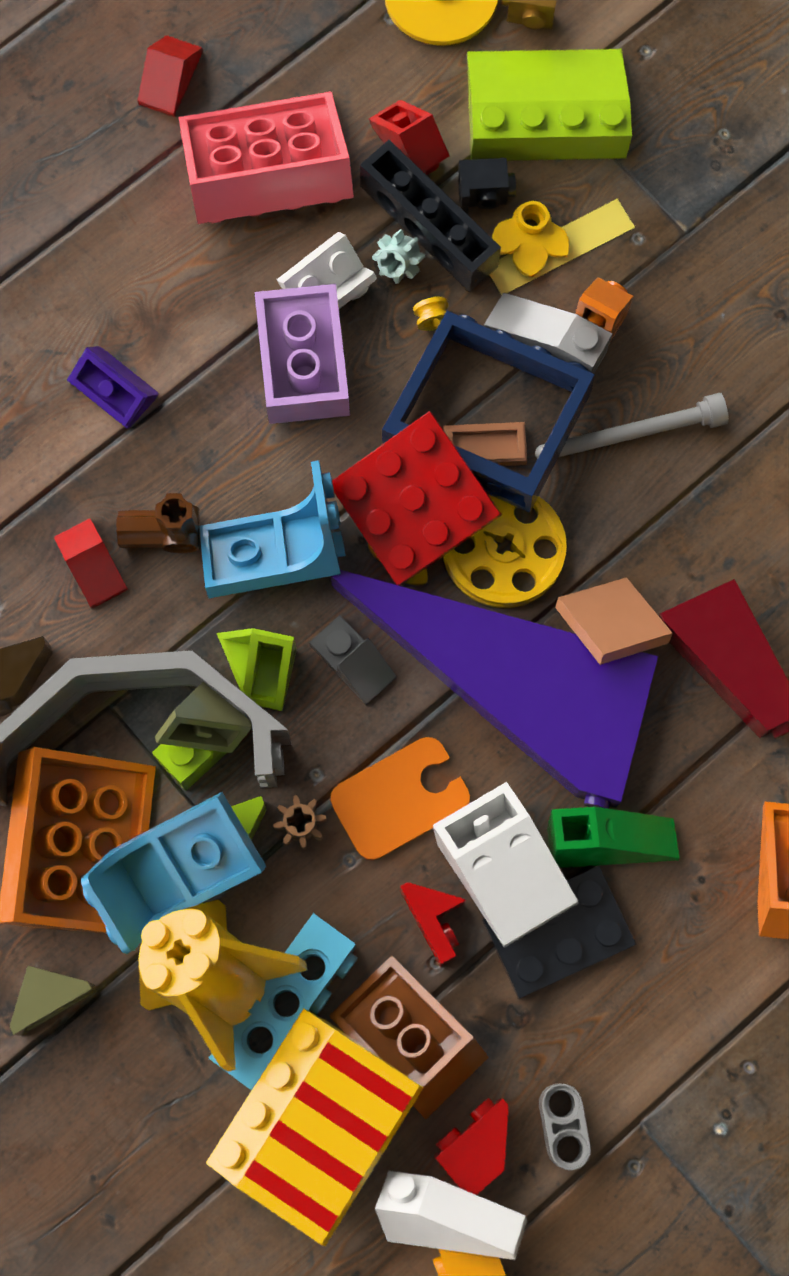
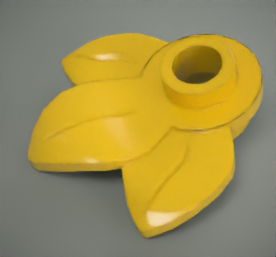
(531, 243)

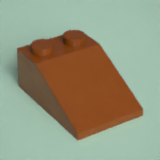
(410, 1032)

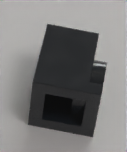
(485, 183)

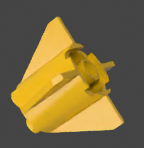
(207, 973)

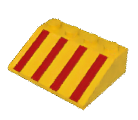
(314, 1126)

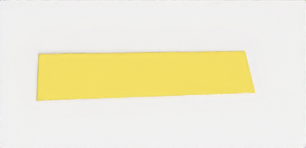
(583, 236)

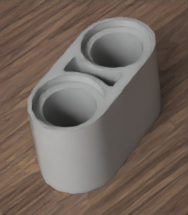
(569, 1125)

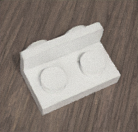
(331, 264)

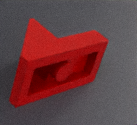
(426, 908)

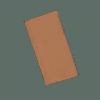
(494, 441)

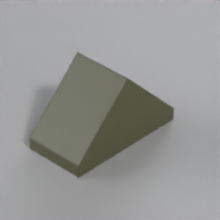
(204, 723)
(44, 997)

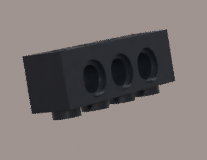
(429, 215)

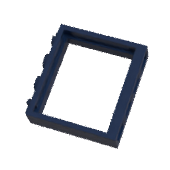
(535, 360)

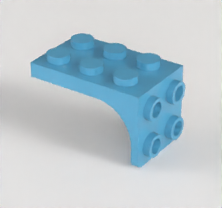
(275, 545)
(170, 869)

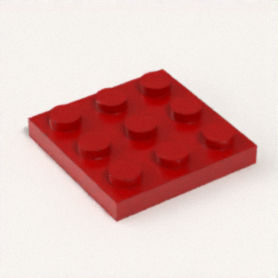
(414, 499)

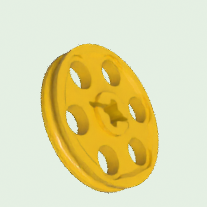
(504, 567)

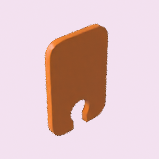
(388, 803)

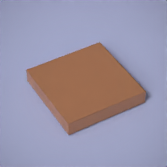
(613, 620)

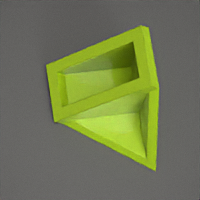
(260, 664)

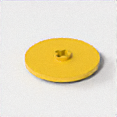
(441, 20)

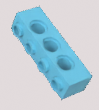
(314, 939)

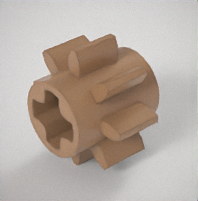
(289, 817)

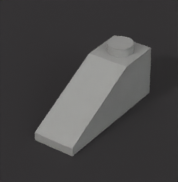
(556, 330)

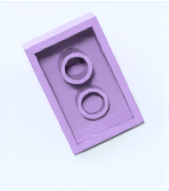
(302, 353)

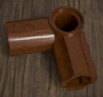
(169, 526)

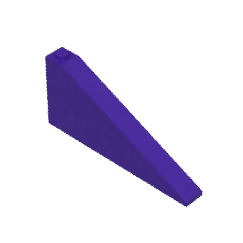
(524, 680)

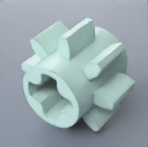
(398, 256)

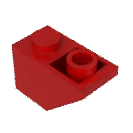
(479, 1150)

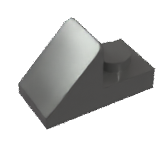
(353, 659)

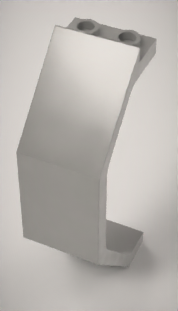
(130, 672)

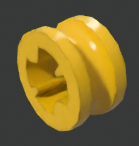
(430, 312)

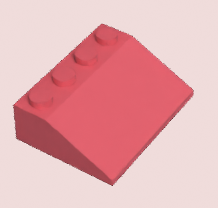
(266, 158)

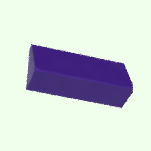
(112, 385)

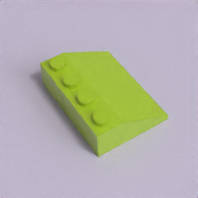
(548, 104)

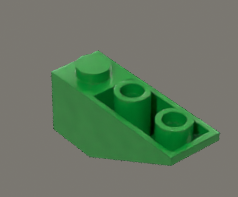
(609, 837)

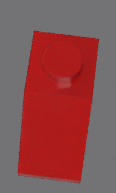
(413, 133)

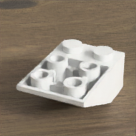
(504, 864)

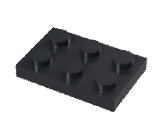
(569, 941)

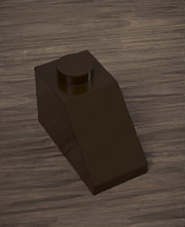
(20, 669)

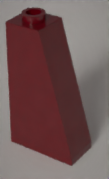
(733, 656)

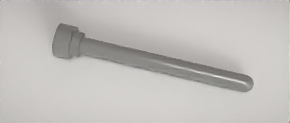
(710, 412)

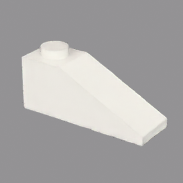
(444, 1217)

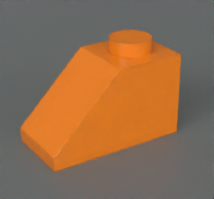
(605, 304)

